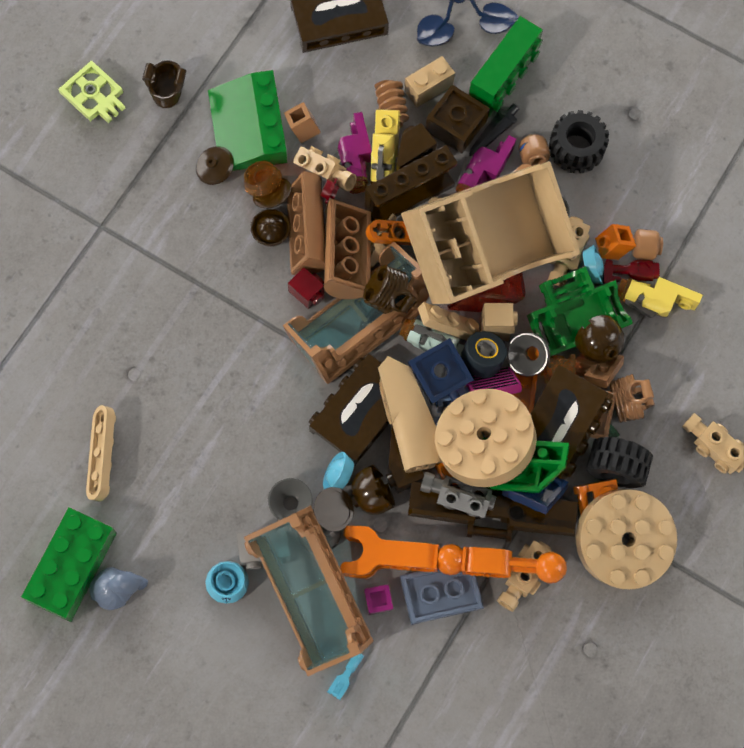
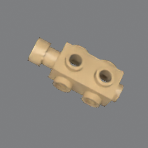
(325, 167)
(568, 264)
(718, 450)
(516, 585)

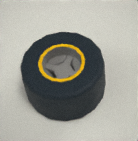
(484, 354)

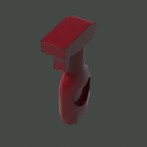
(637, 269)

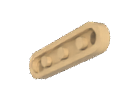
(100, 453)

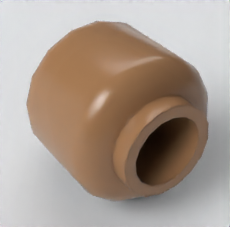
(534, 150)
(648, 244)

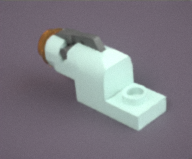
(425, 337)

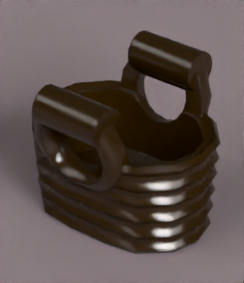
(164, 82)
(385, 287)

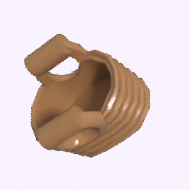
(628, 406)

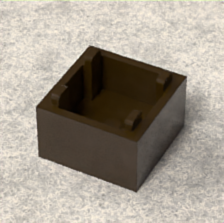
(457, 119)

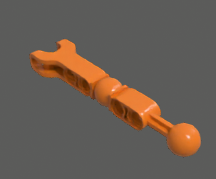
(448, 559)

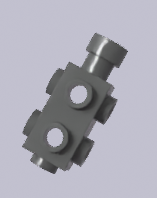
(460, 498)

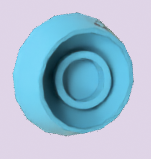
(593, 264)
(338, 471)
(227, 582)

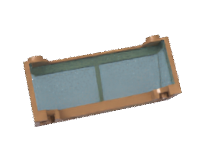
(352, 329)
(311, 590)

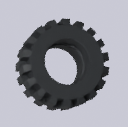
(578, 125)
(619, 460)

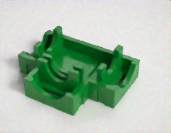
(573, 307)

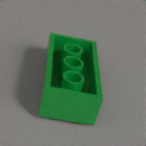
(507, 64)
(69, 564)

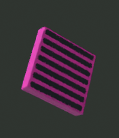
(504, 380)

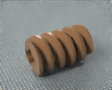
(391, 98)

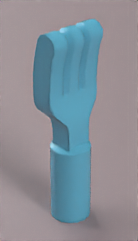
(342, 682)

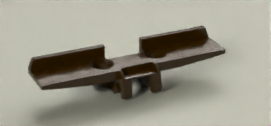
(558, 520)

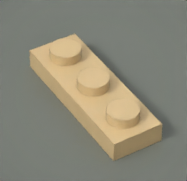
(447, 321)

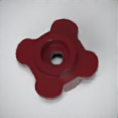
(329, 190)

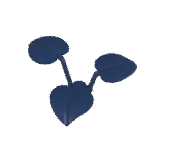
(494, 20)

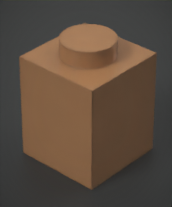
(302, 122)

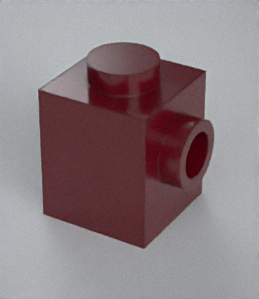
(307, 288)

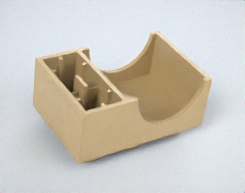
(490, 233)

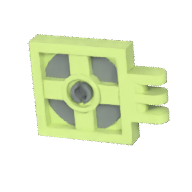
(93, 93)

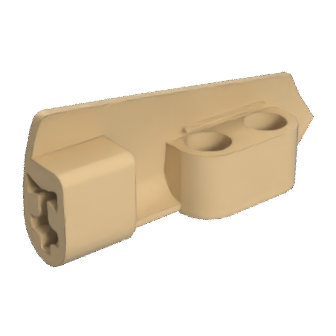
(408, 415)

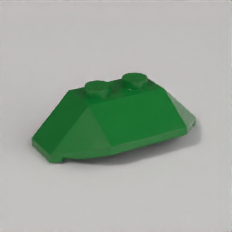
(544, 467)

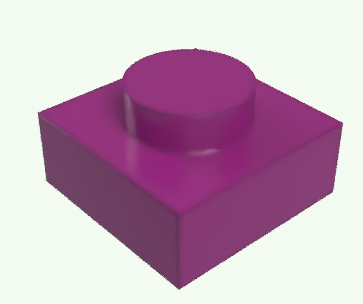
(378, 599)

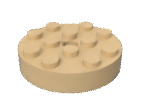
(489, 460)
(642, 558)

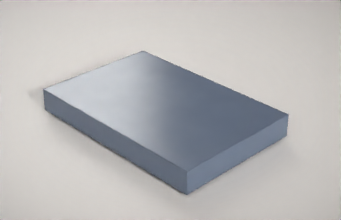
(439, 595)

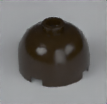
(600, 340)
(371, 492)

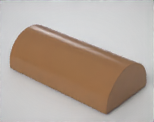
(307, 224)
(346, 250)

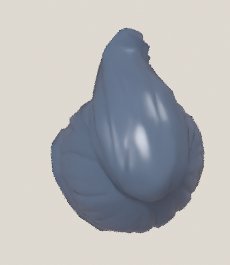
(114, 587)

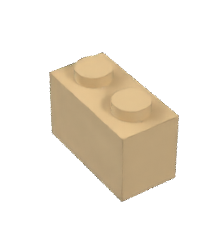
(429, 81)
(499, 319)

